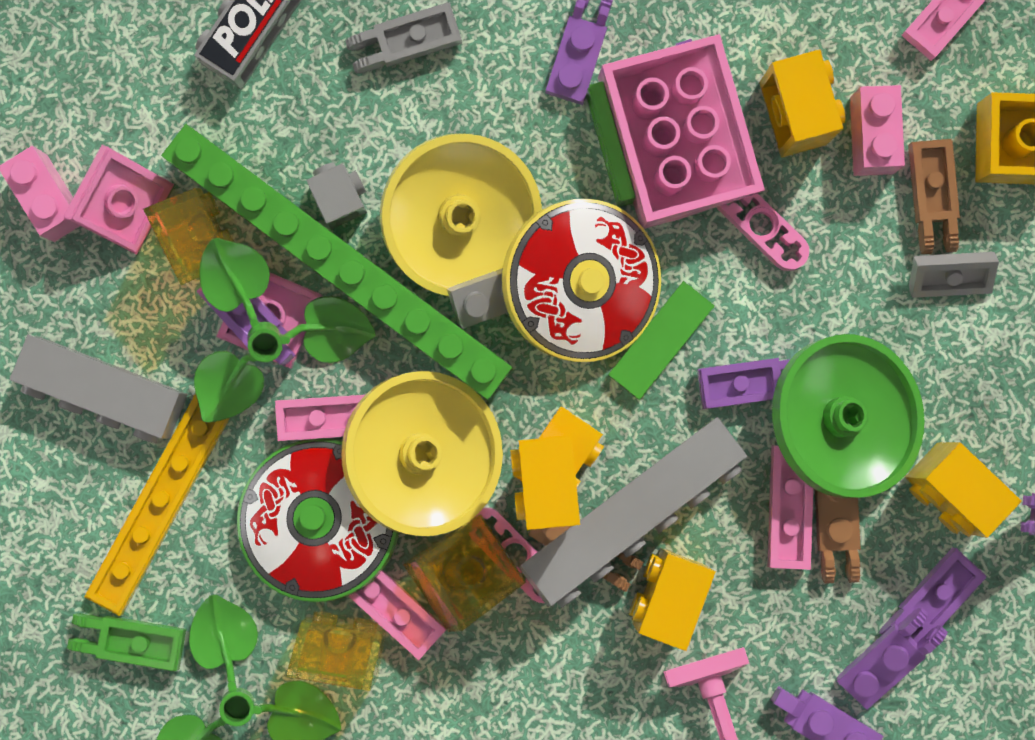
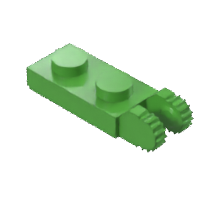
(131, 641)

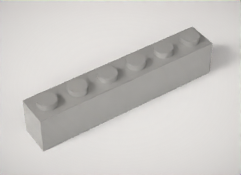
(632, 513)

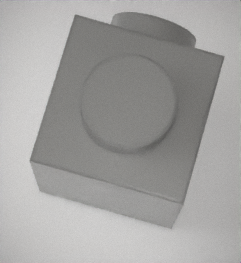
(337, 193)

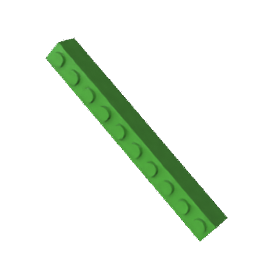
(337, 262)

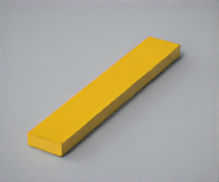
(155, 510)

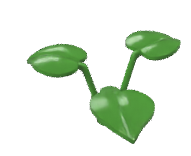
(232, 276)
(228, 634)

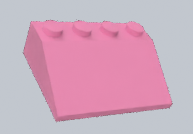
(681, 130)

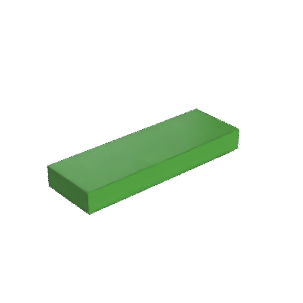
(610, 144)
(661, 340)

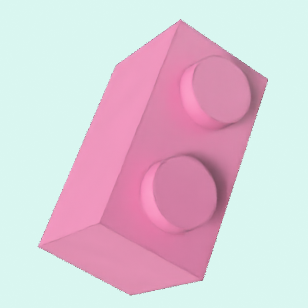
(877, 130)
(40, 192)

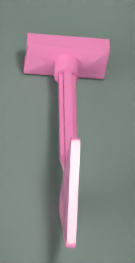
(708, 676)

